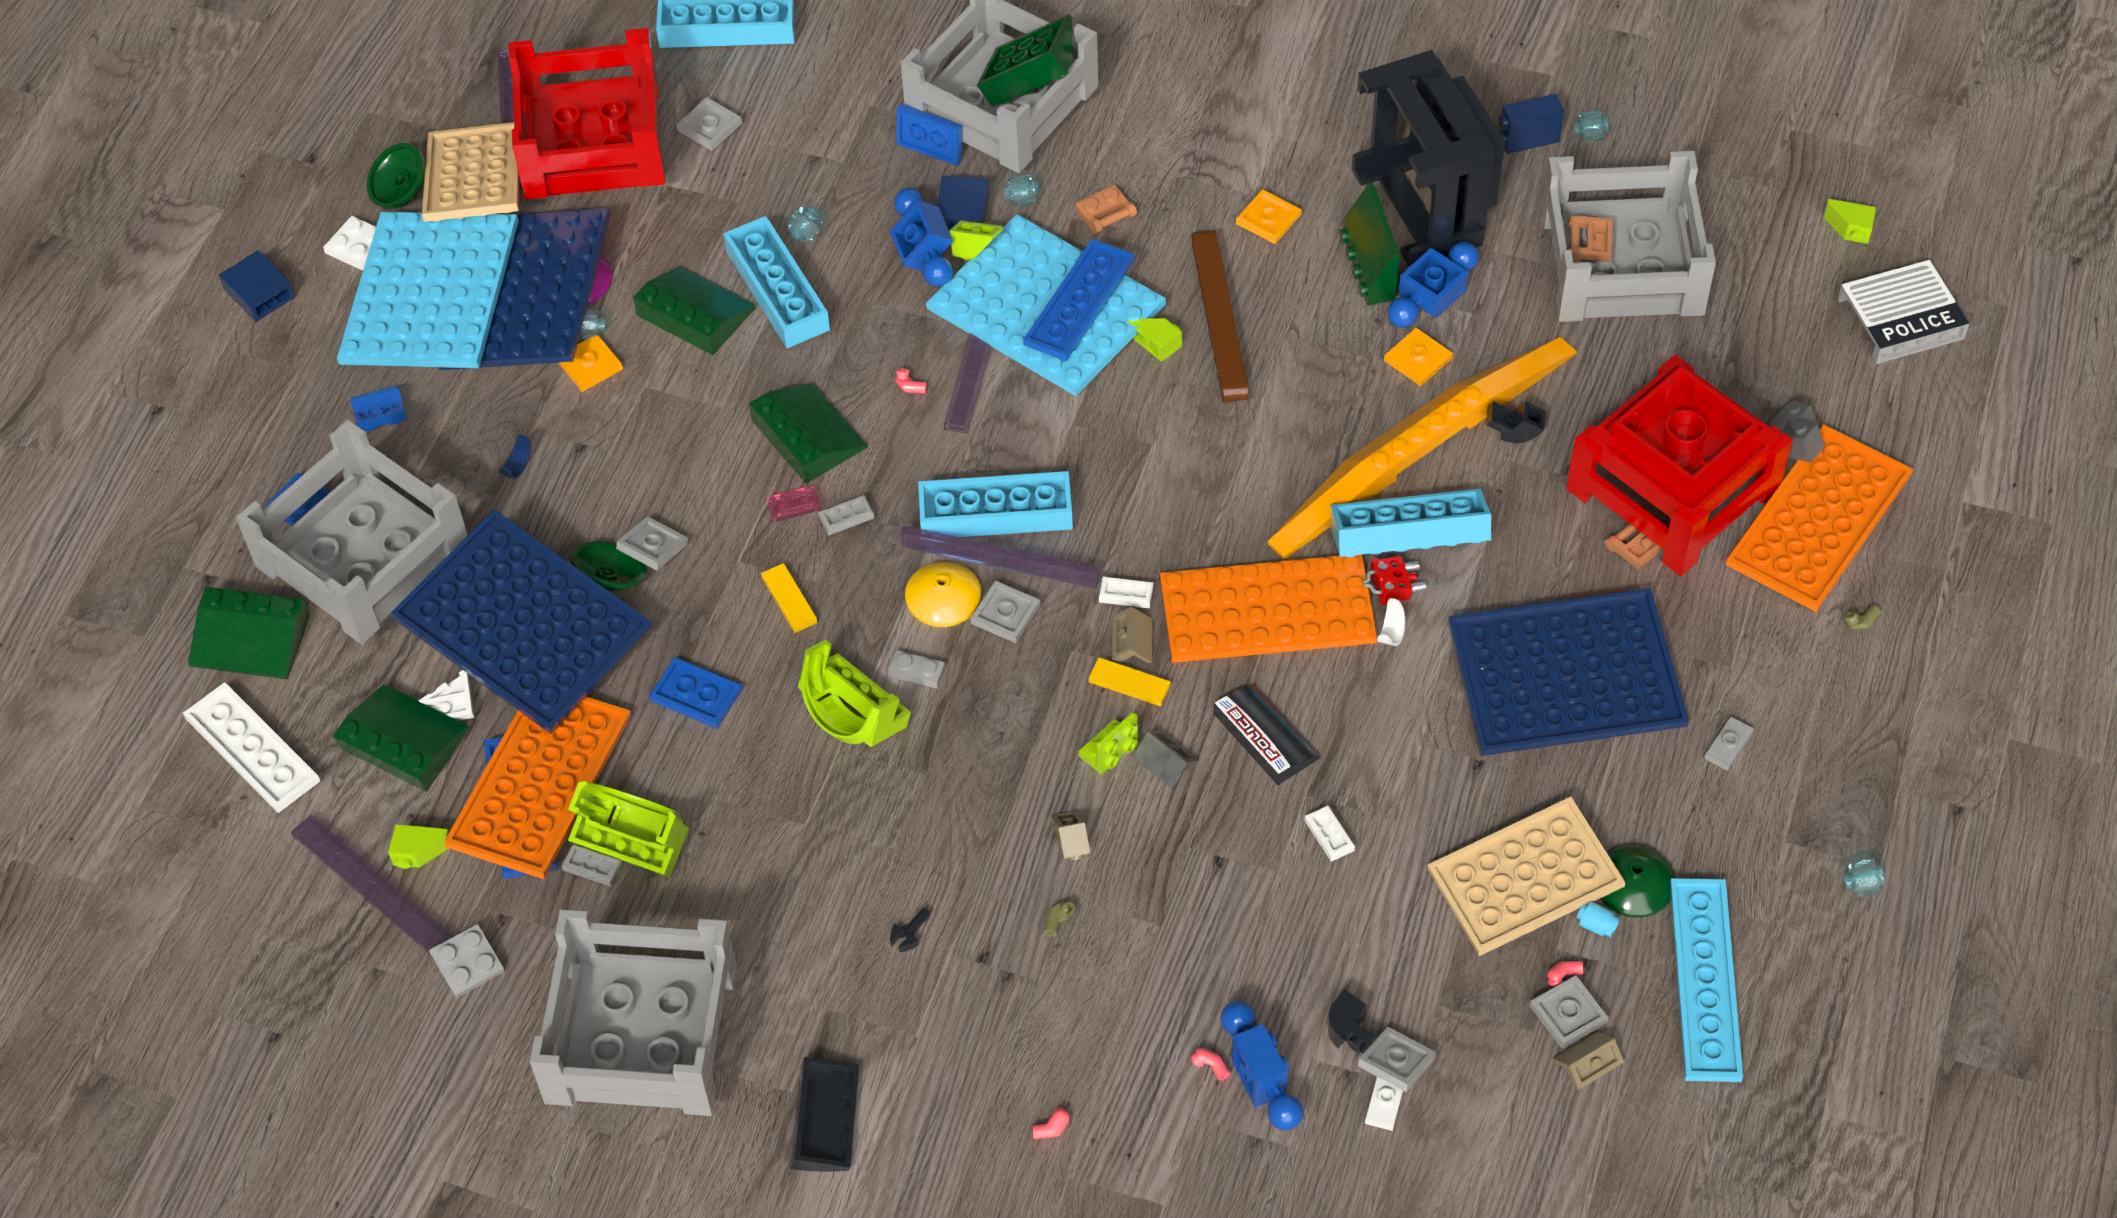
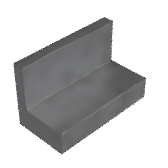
(1164, 757)

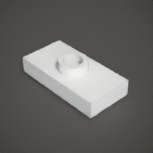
(1126, 592)
(1329, 833)
(1384, 1105)

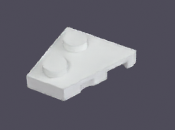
(452, 698)

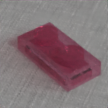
(793, 503)

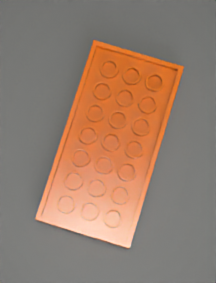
(1819, 519)
(1267, 608)
(524, 794)

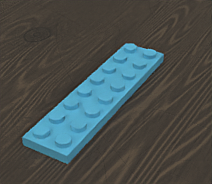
(1705, 980)

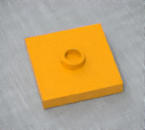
(1268, 216)
(1418, 357)
(591, 363)

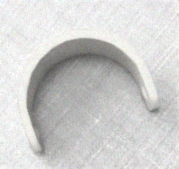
(1394, 624)

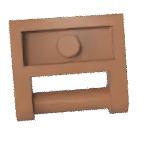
(1103, 204)
(1598, 238)
(1636, 551)

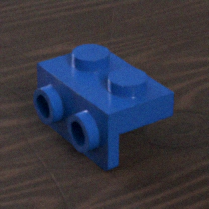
(378, 408)

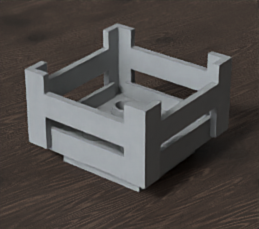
(1006, 130)
(1650, 244)
(362, 541)
(634, 1022)

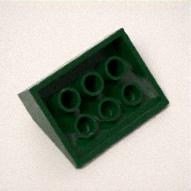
(1028, 62)
(1371, 248)
(692, 308)
(805, 429)
(247, 632)
(401, 736)

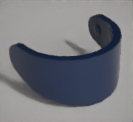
(518, 458)

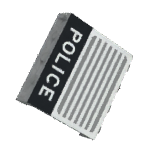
(1905, 310)

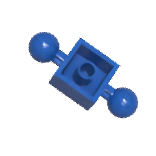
(922, 237)
(1432, 283)
(1260, 1065)

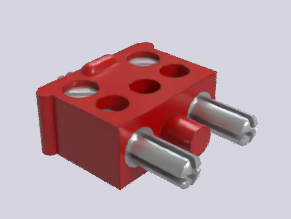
(1392, 579)

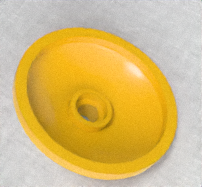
(946, 603)

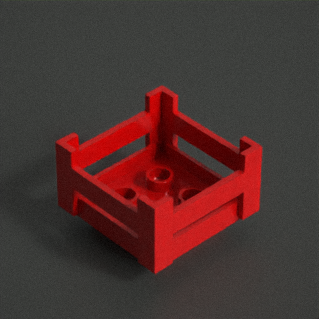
(590, 130)
(1684, 454)

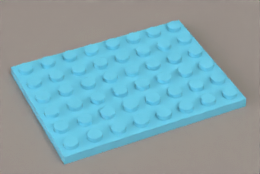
(1012, 283)
(428, 291)

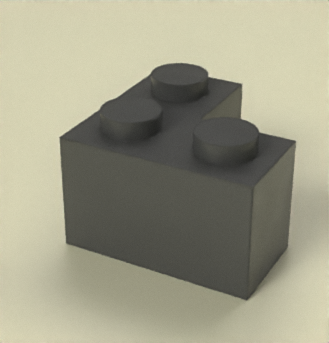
(1799, 424)

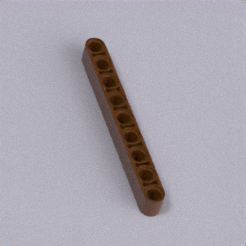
(1219, 316)

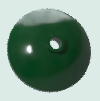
(396, 176)
(608, 565)
(1645, 891)

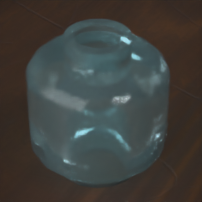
(1592, 126)
(1021, 190)
(804, 224)
(592, 323)
(1864, 878)

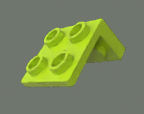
(1111, 744)

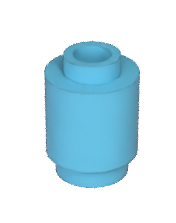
(1598, 919)

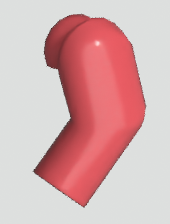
(908, 384)
(1562, 969)
(1213, 1059)
(1054, 1126)

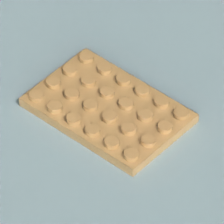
(470, 173)
(1525, 876)

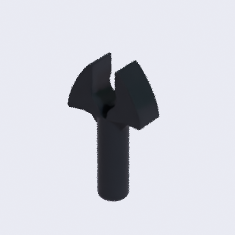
(908, 931)

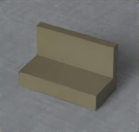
(1132, 635)
(1590, 1059)

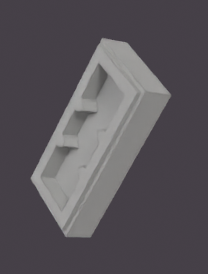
(846, 515)
(1729, 743)
(592, 865)

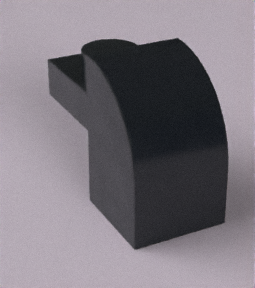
(1517, 425)
(1344, 1023)

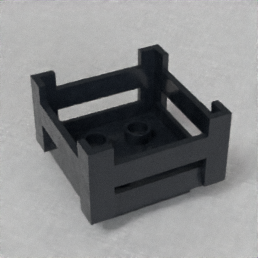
(1448, 146)

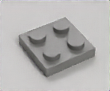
(709, 124)
(652, 543)
(1005, 611)
(466, 961)
(1568, 1011)
(1396, 1059)

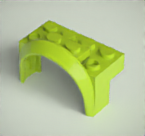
(838, 676)
(638, 832)

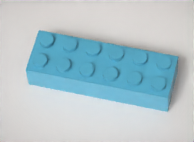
(725, 22)
(776, 282)
(996, 504)
(1410, 522)

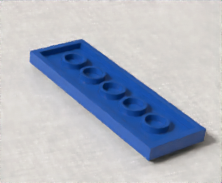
(1078, 300)

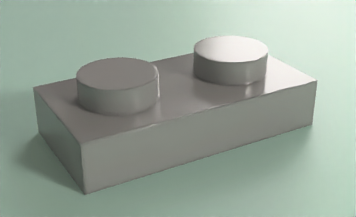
(916, 669)

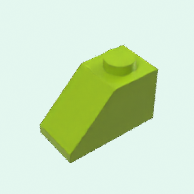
(1850, 220)
(972, 238)
(1158, 336)
(416, 845)

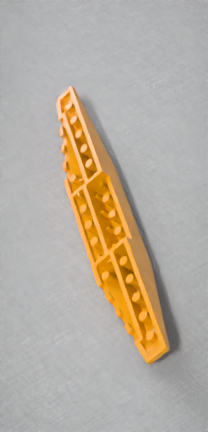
(1381, 460)

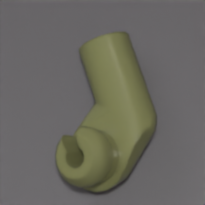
(1864, 621)
(1057, 915)

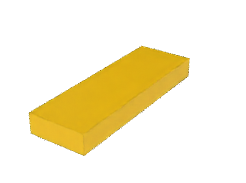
(789, 598)
(1129, 682)

